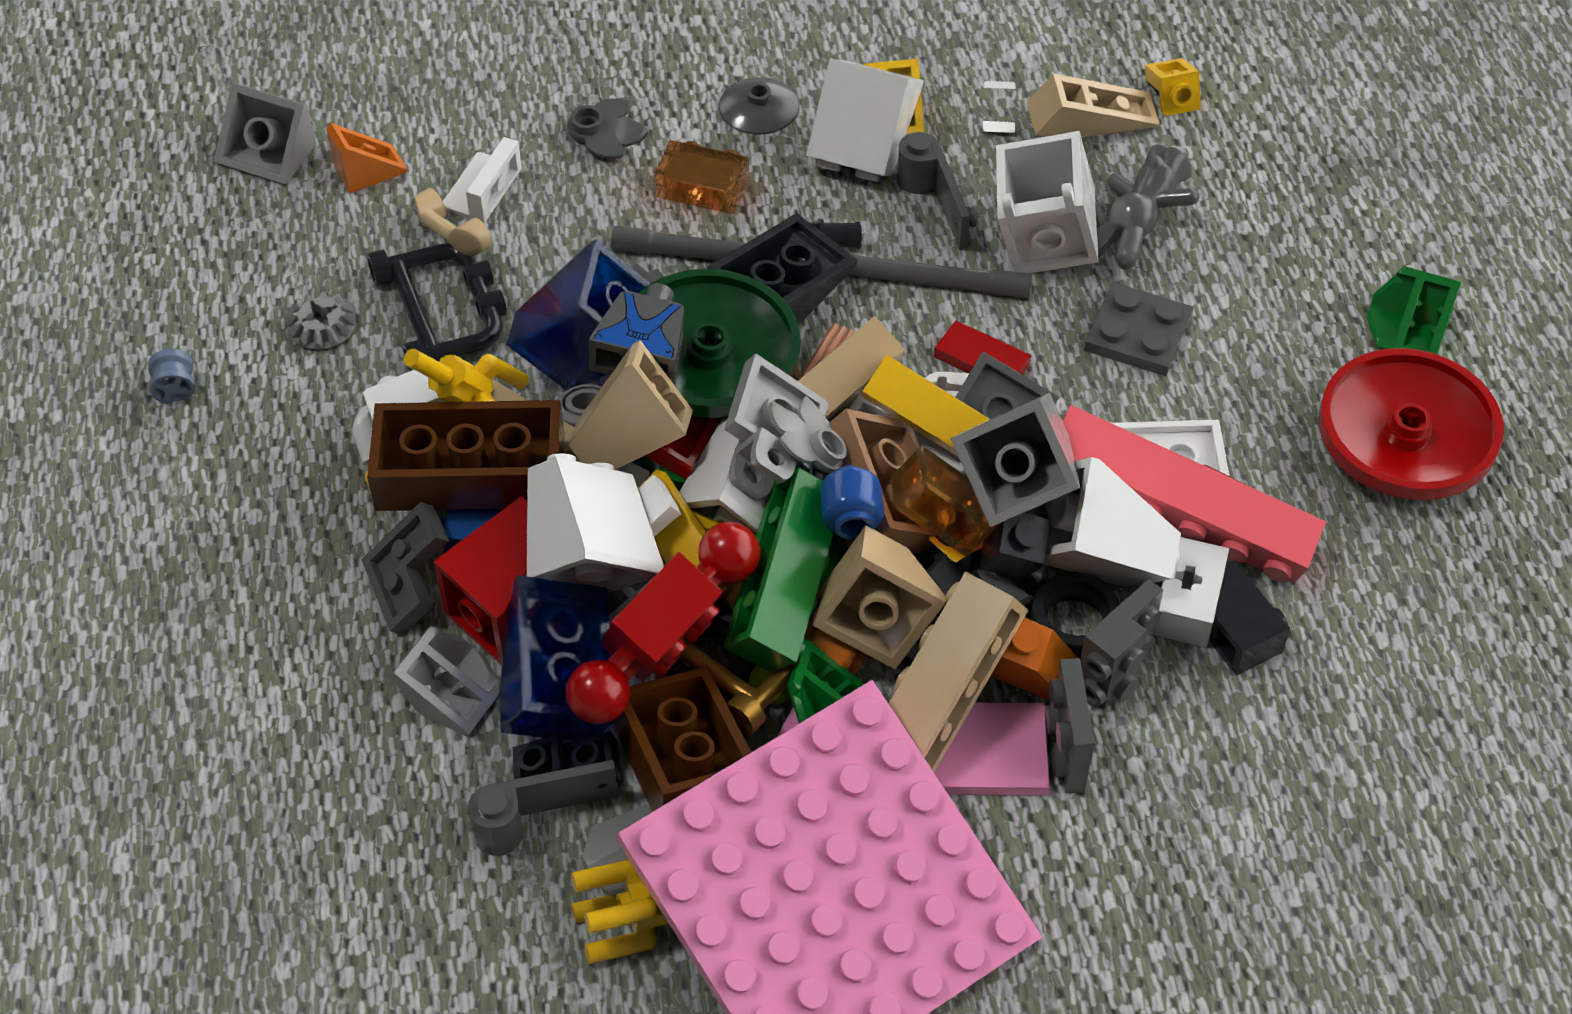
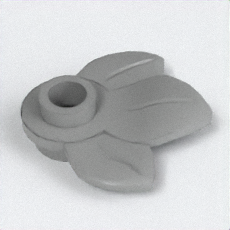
(808, 435)

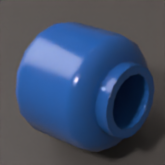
(850, 501)

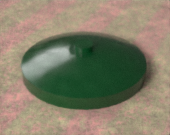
(724, 326)

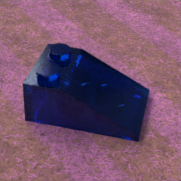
(547, 637)

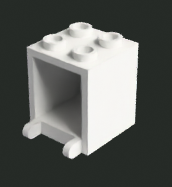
(1046, 203)

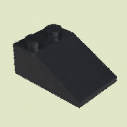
(793, 262)

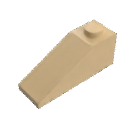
(1090, 107)

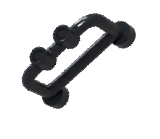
(476, 277)

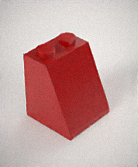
(480, 574)

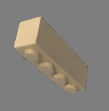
(954, 664)

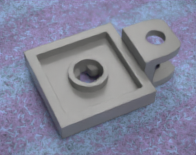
(751, 424)

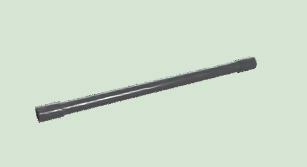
(994, 282)

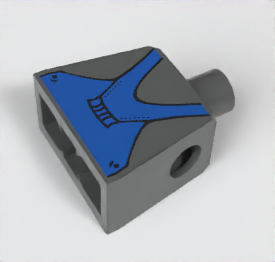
(639, 317)

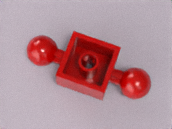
(657, 621)

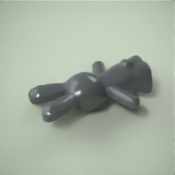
(1137, 208)

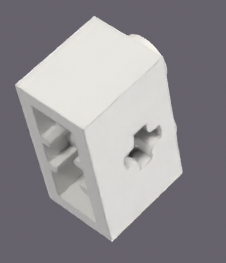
(1193, 593)

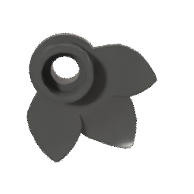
(605, 128)

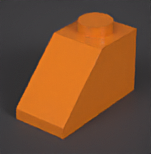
(1032, 658)

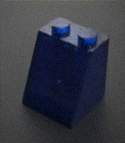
(561, 316)

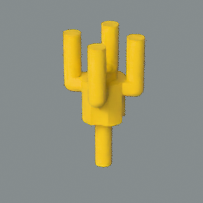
(462, 382)
(606, 912)

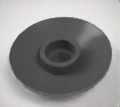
(758, 105)

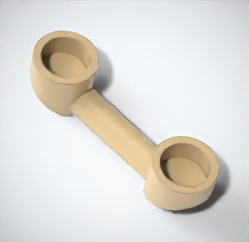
(468, 239)

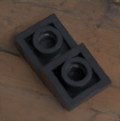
(553, 754)

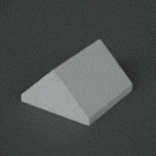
(264, 134)

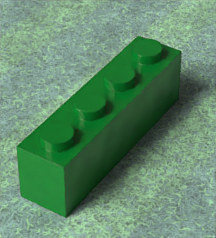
(782, 590)

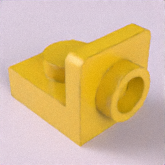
(1177, 85)

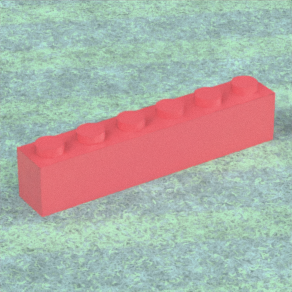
(1201, 500)

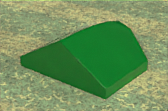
(1412, 310)
(818, 682)

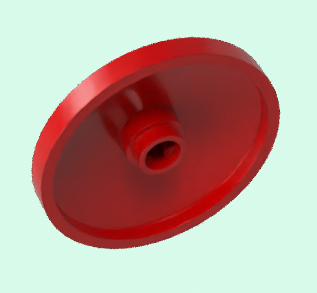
(1410, 424)

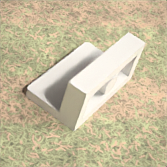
(485, 181)

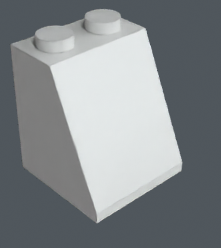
(862, 118)
(710, 489)
(587, 525)
(1109, 531)

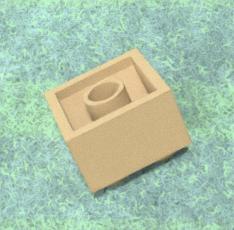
(878, 598)

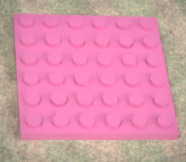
(829, 874)

